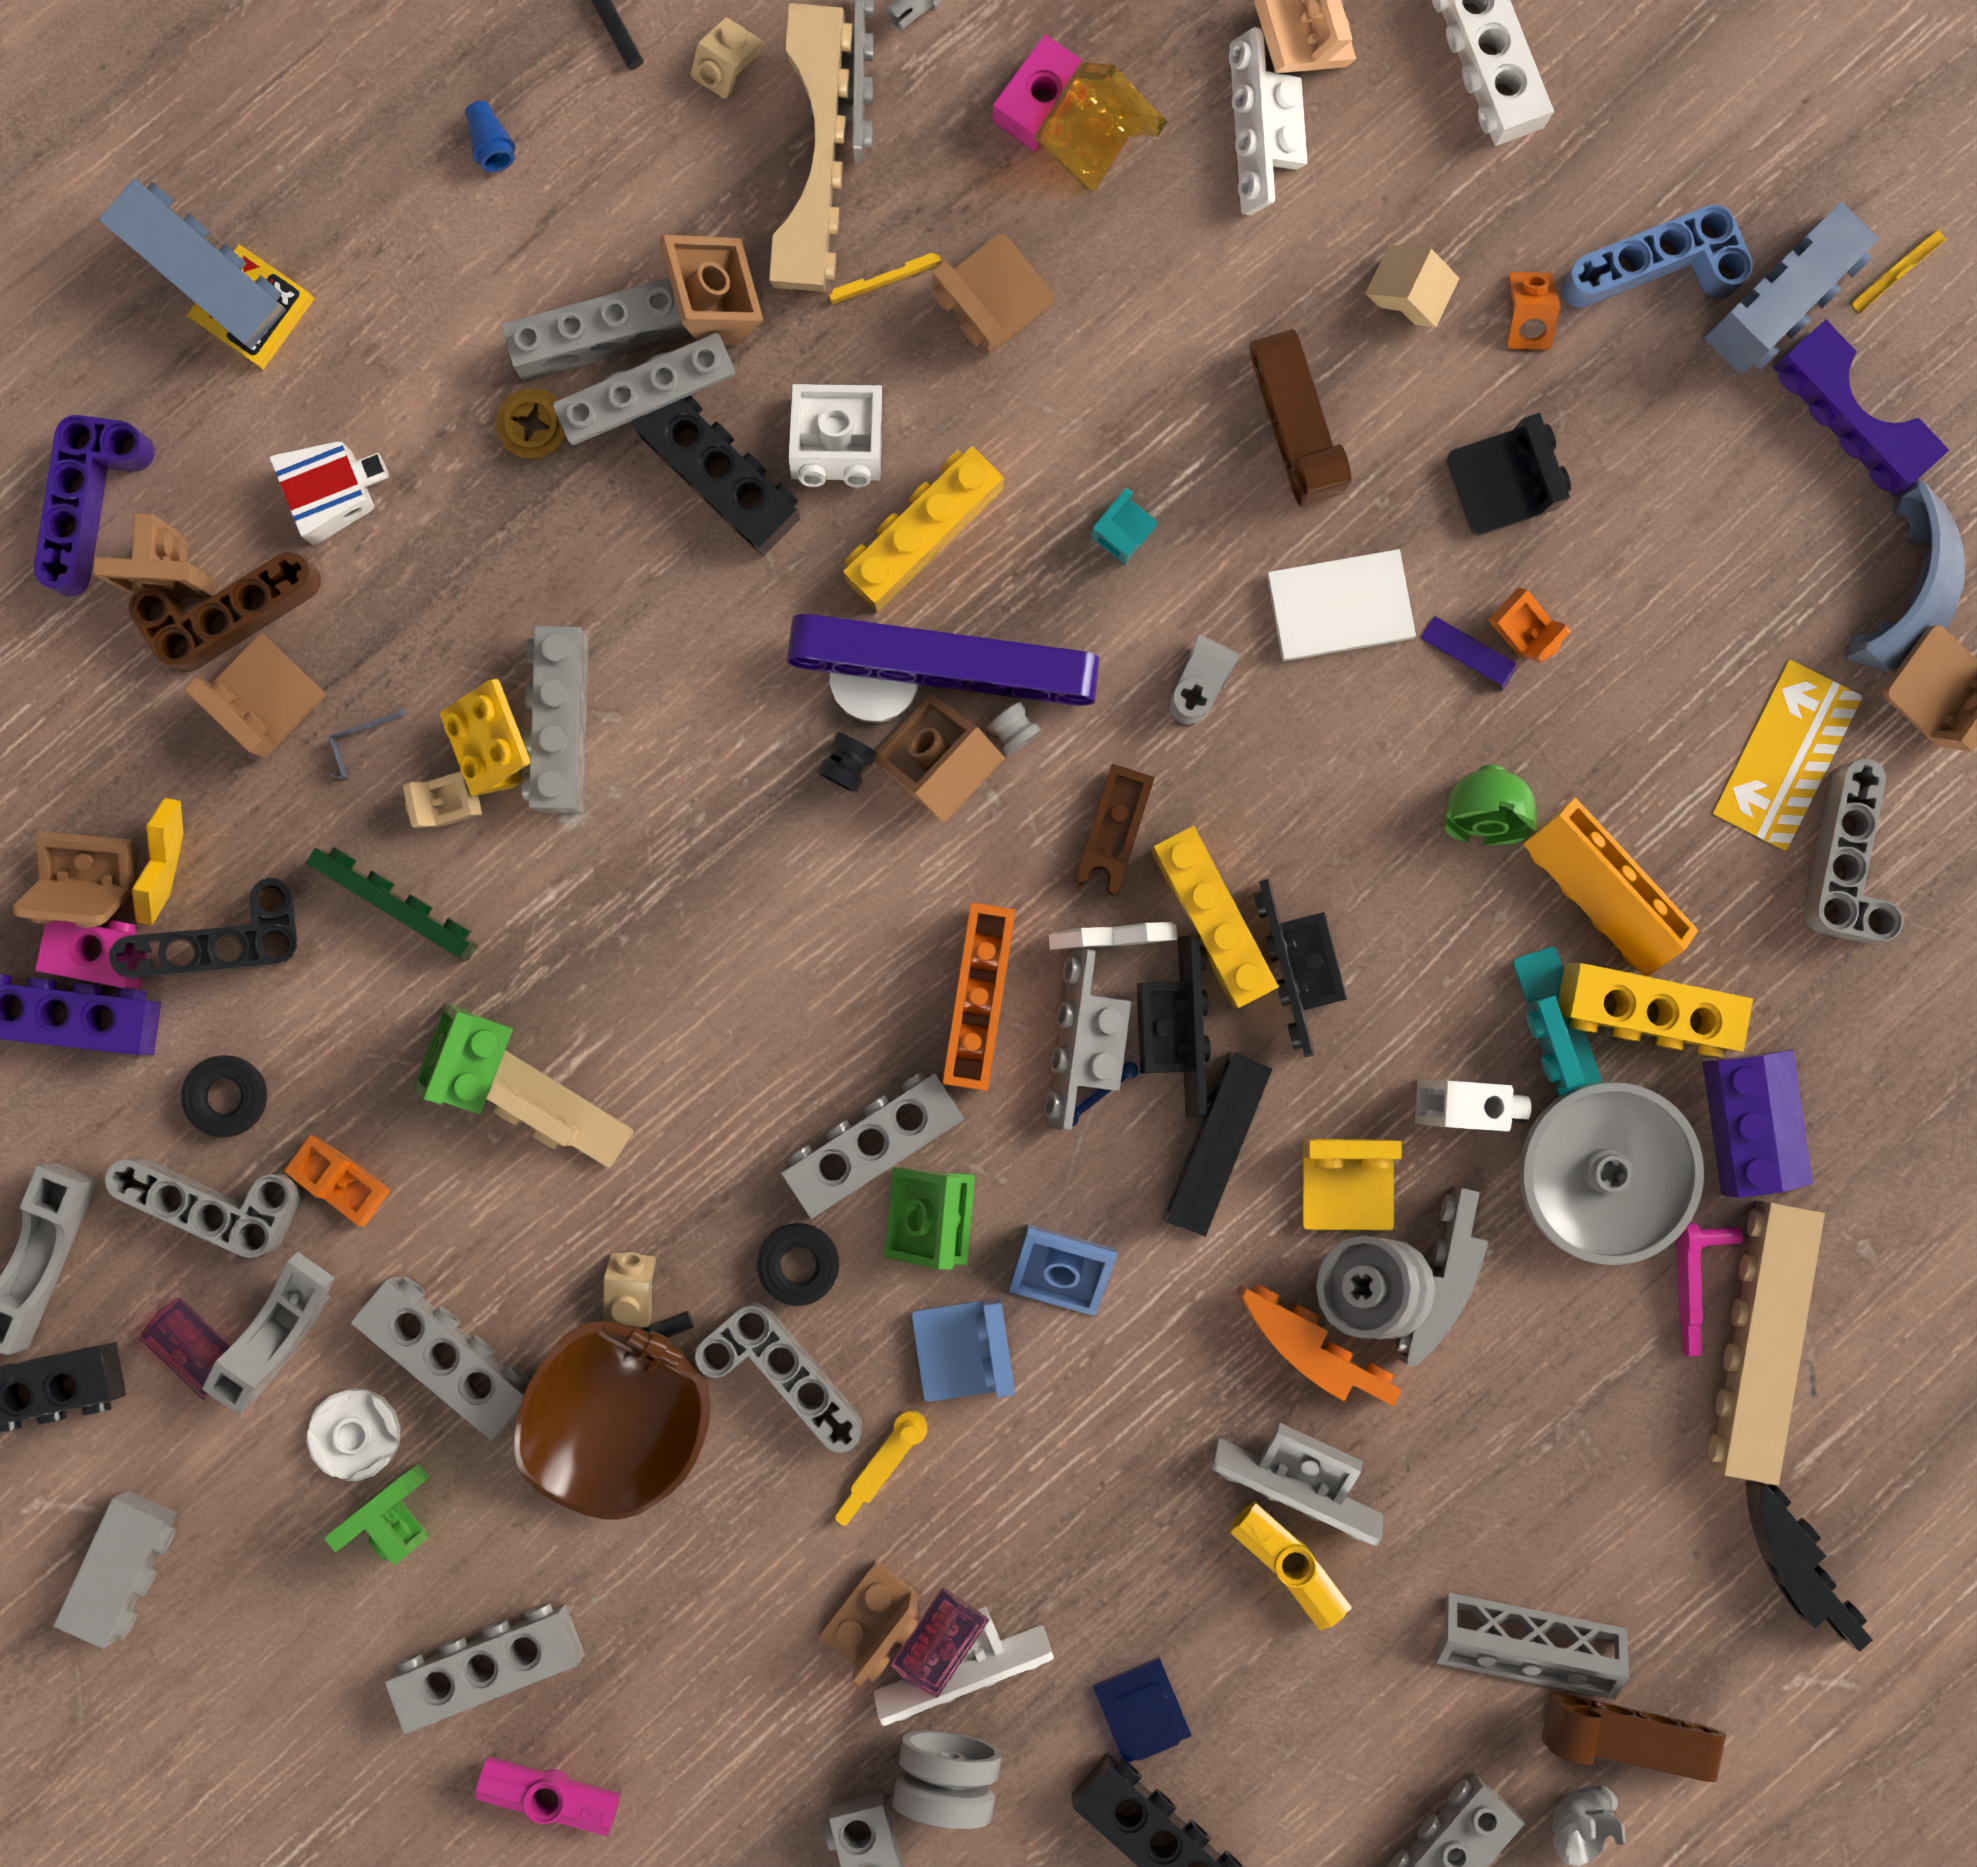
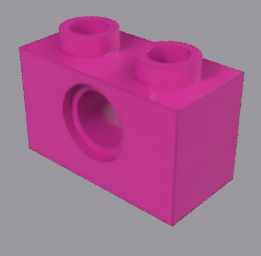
(1046, 68)
(66, 952)

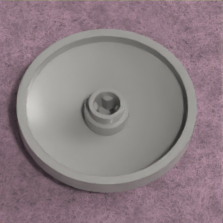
(1611, 1173)

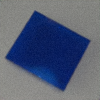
(1142, 1711)

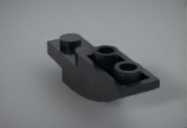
(1793, 1563)

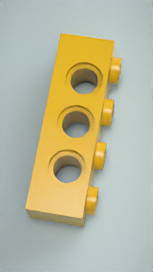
(1722, 1014)

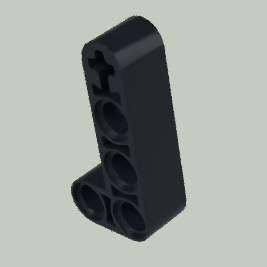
(204, 940)

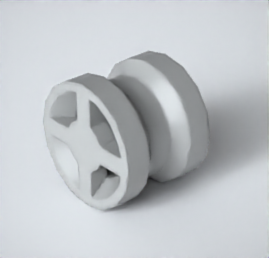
(1013, 729)

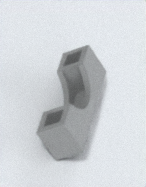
(50, 1222)

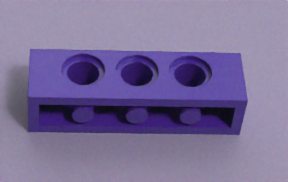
(131, 1031)

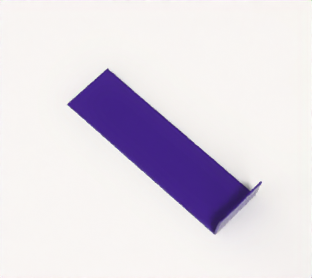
(1469, 651)

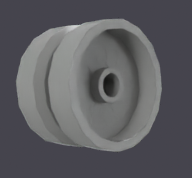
(1375, 1288)
(946, 1779)

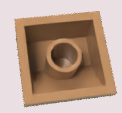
(938, 757)

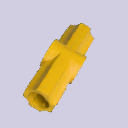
(1308, 1585)

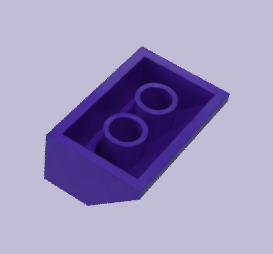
(1757, 1124)

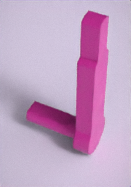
(1689, 1278)

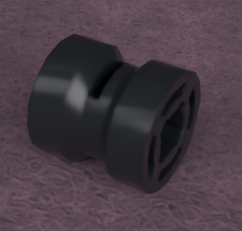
(847, 762)

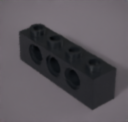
(758, 526)
(96, 1378)
(1116, 1781)

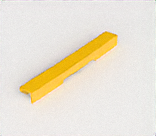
(1898, 271)
(860, 286)

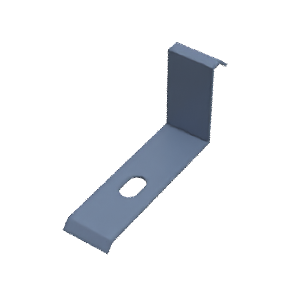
(333, 737)

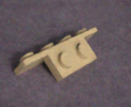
(555, 1112)

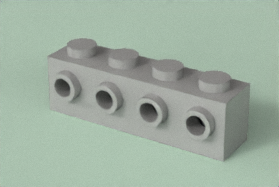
(558, 719)
(1465, 1832)

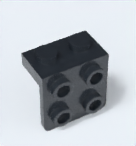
(1509, 476)

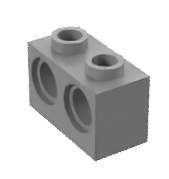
(876, 1848)

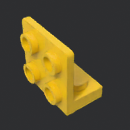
(486, 739)
(1348, 1183)

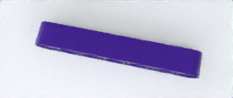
(943, 659)

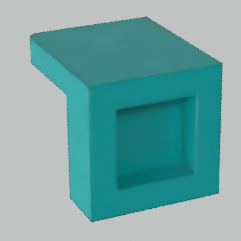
(1123, 527)

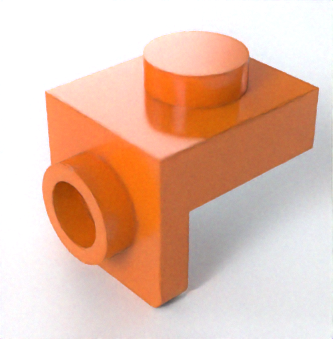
(1528, 627)

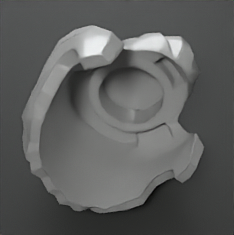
(1583, 1824)

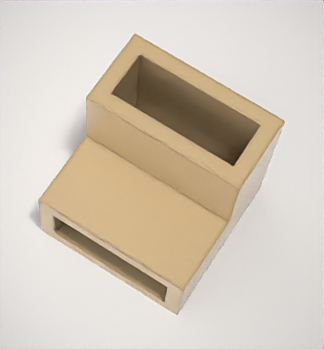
(1413, 283)

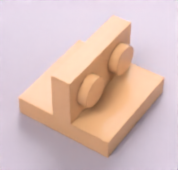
(1306, 34)

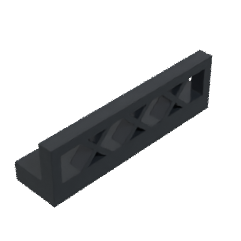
(1217, 1144)

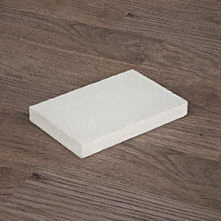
(1341, 605)

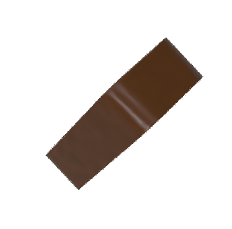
(1310, 459)
(231, 602)
(1588, 1729)

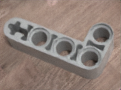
(1855, 853)
(199, 1198)
(787, 1381)

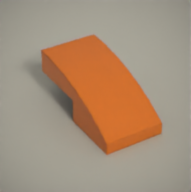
(337, 1180)

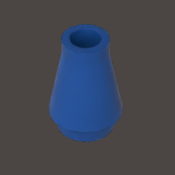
(490, 142)

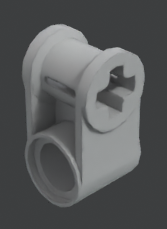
(1203, 675)

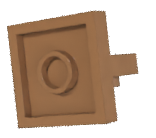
(156, 562)

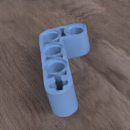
(1651, 262)

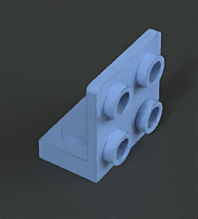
(963, 1350)

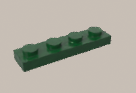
(377, 891)

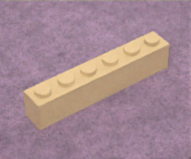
(1766, 1342)

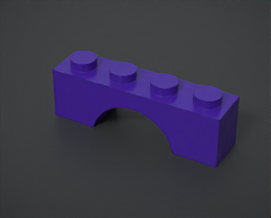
(1820, 375)

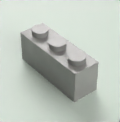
(117, 1570)

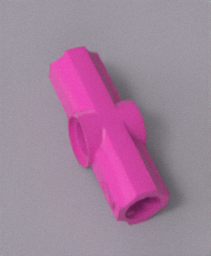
(517, 1789)

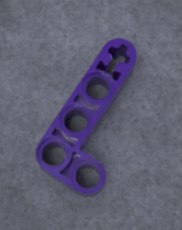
(86, 503)

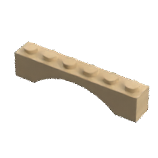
(815, 51)

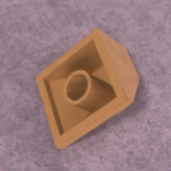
(712, 286)

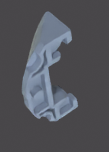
(1936, 587)

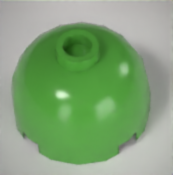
(1491, 805)

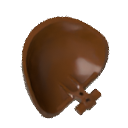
(611, 1421)

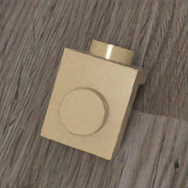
(723, 56)
(440, 801)
(629, 1289)

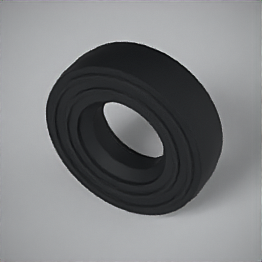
(195, 1096)
(770, 1264)

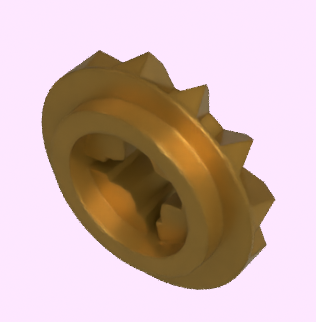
(520, 407)

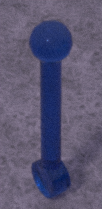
(1129, 1071)

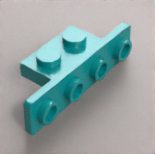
(1566, 1051)

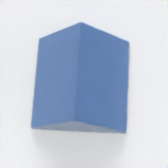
(1062, 1270)

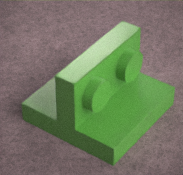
(462, 1059)
(929, 1217)
(387, 1521)

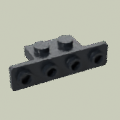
(1306, 961)
(1174, 1026)

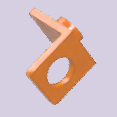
(1533, 298)

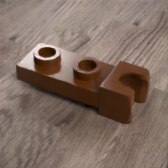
(1115, 826)

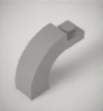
(272, 1336)

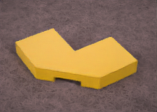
(164, 845)

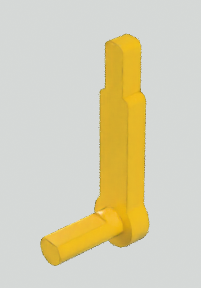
(908, 1431)

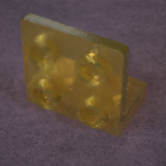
(1095, 121)

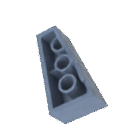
(193, 264)
(1792, 289)

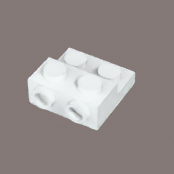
(835, 434)

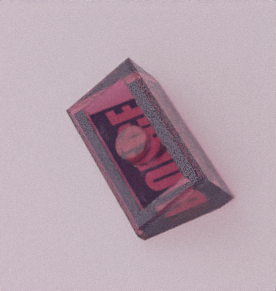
(184, 1343)
(939, 1643)

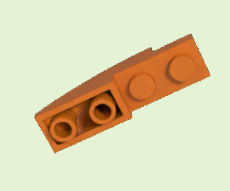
(1300, 1339)

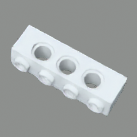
(1513, 66)

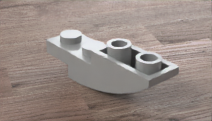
(1457, 1270)

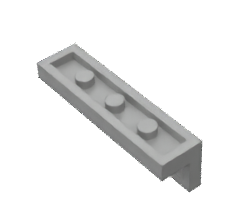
(1532, 1661)

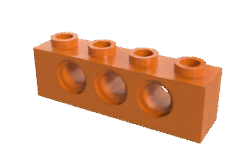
(979, 996)

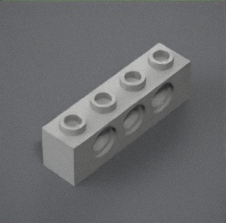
(594, 330)
(819, 1192)
(382, 1324)
(422, 1703)

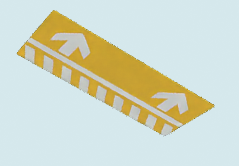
(1787, 755)

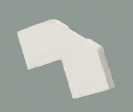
(1112, 936)

